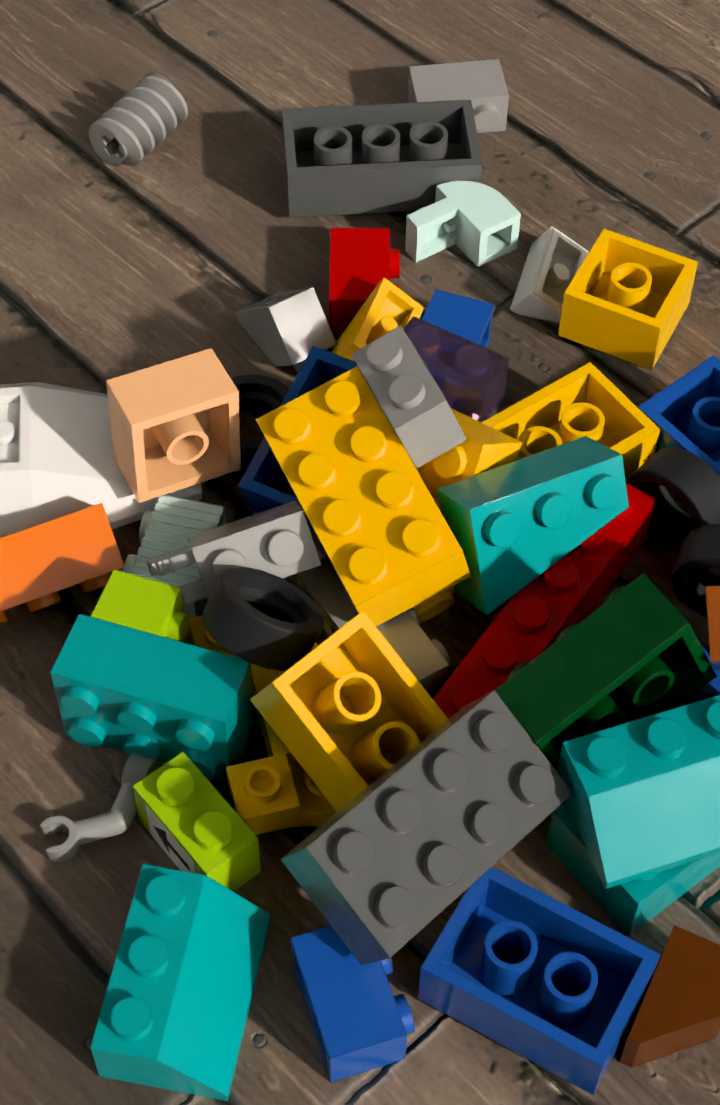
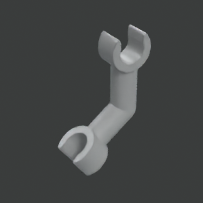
(101, 825)

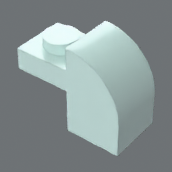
(464, 215)

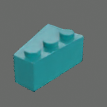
(530, 515)

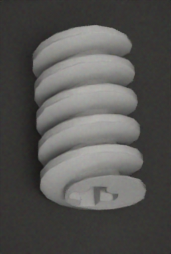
(138, 121)

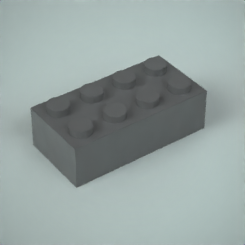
(376, 156)
(427, 829)

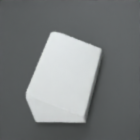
(546, 275)

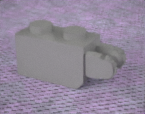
(266, 541)

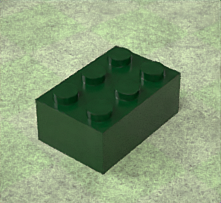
(608, 670)

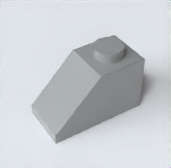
(288, 326)

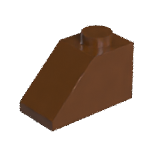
(680, 1001)

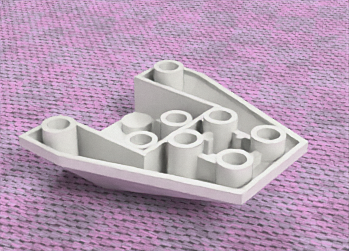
(61, 458)

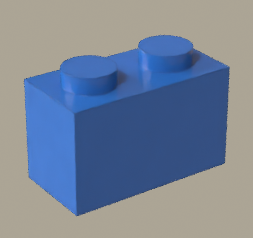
(350, 1005)

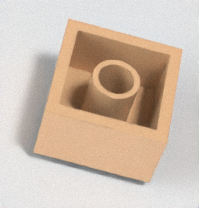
(175, 424)

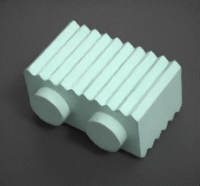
(168, 530)

